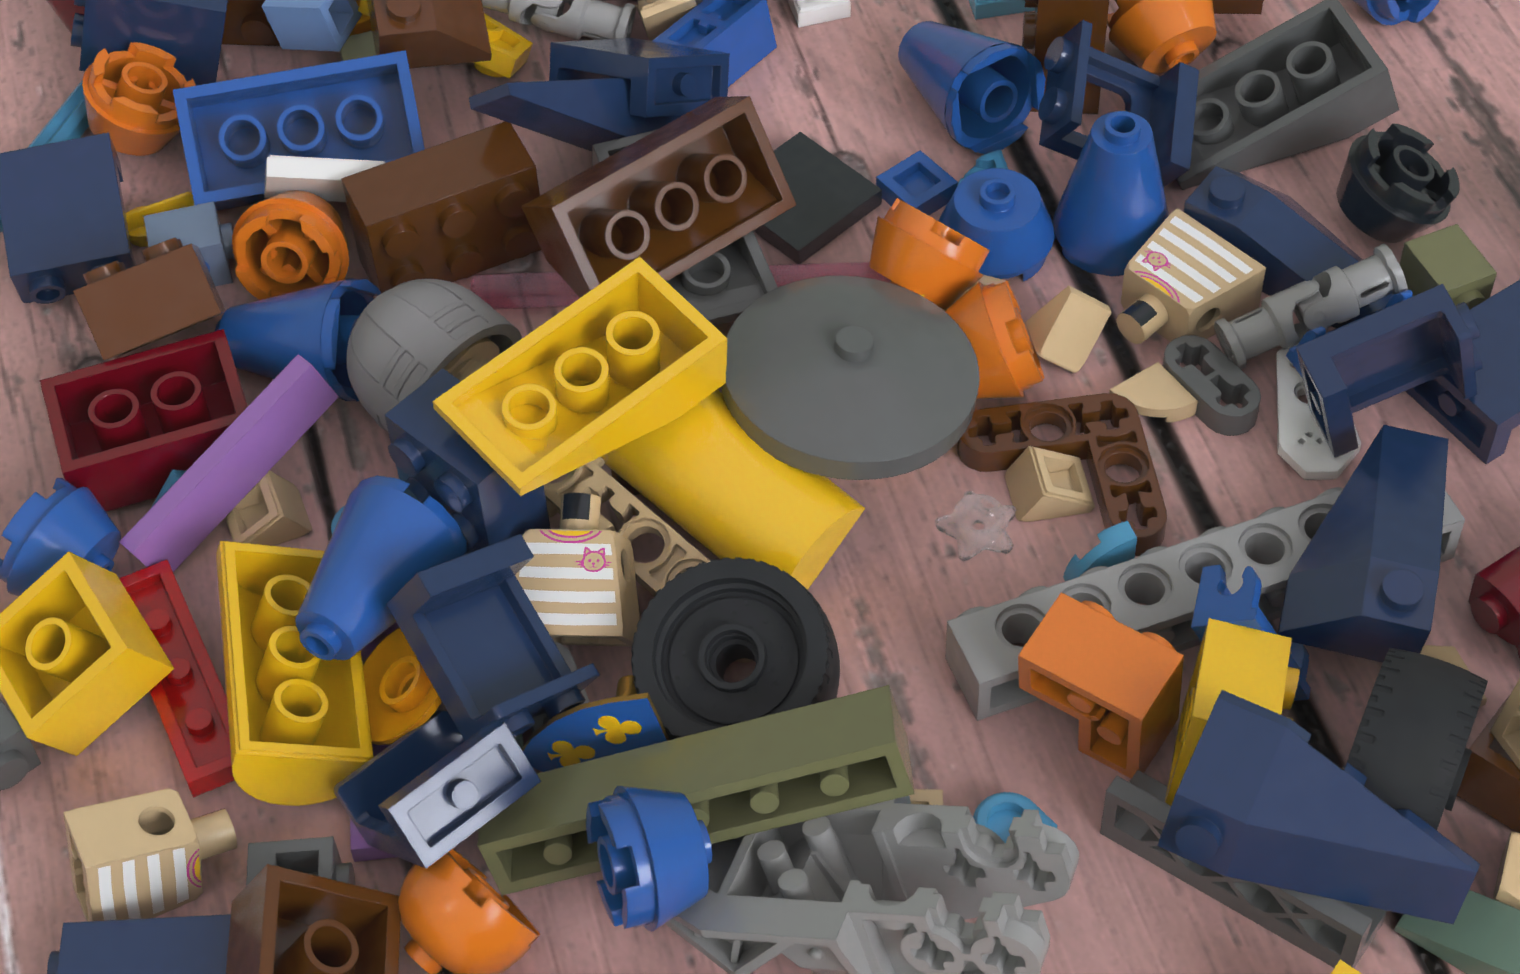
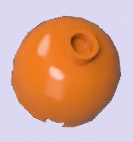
(461, 919)

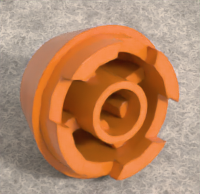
(1162, 31)
(134, 98)
(289, 245)
(925, 255)
(999, 340)

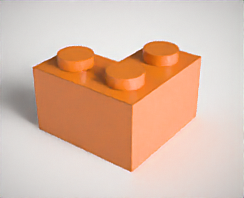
(1107, 677)

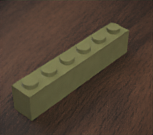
(734, 776)

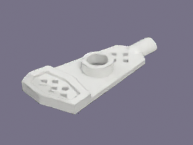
(1298, 433)

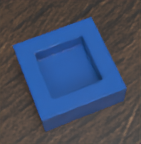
(917, 183)

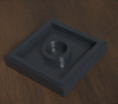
(827, 199)

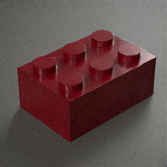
(142, 416)

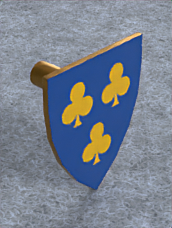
(597, 730)

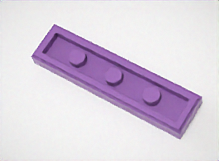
(231, 466)

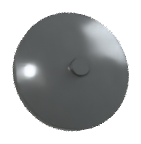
(850, 377)

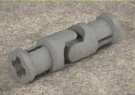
(584, 18)
(1323, 301)

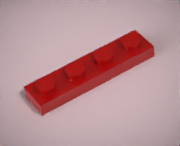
(191, 695)

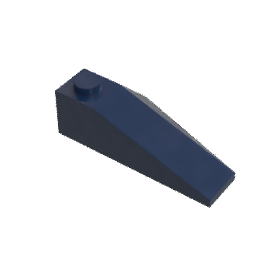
(569, 110)
(1271, 231)
(1377, 554)
(1291, 819)

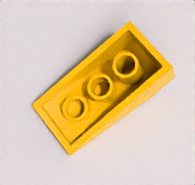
(588, 380)

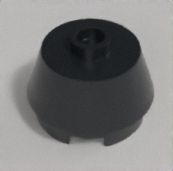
(1395, 185)

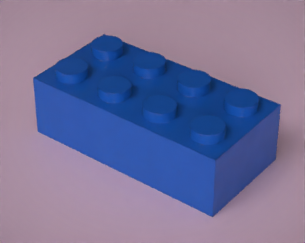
(317, 111)

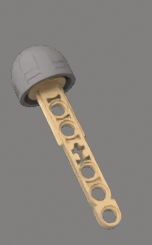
(439, 325)

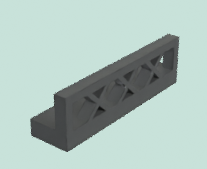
(1319, 925)

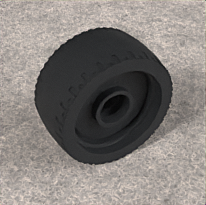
(725, 615)
(1417, 733)

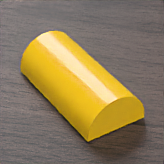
(737, 494)
(290, 715)

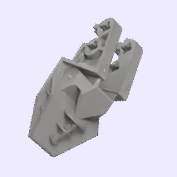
(884, 893)

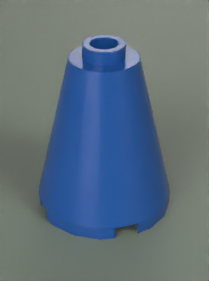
(973, 83)
(1111, 196)
(305, 322)
(369, 559)

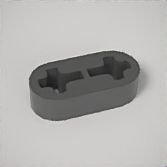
(1216, 381)

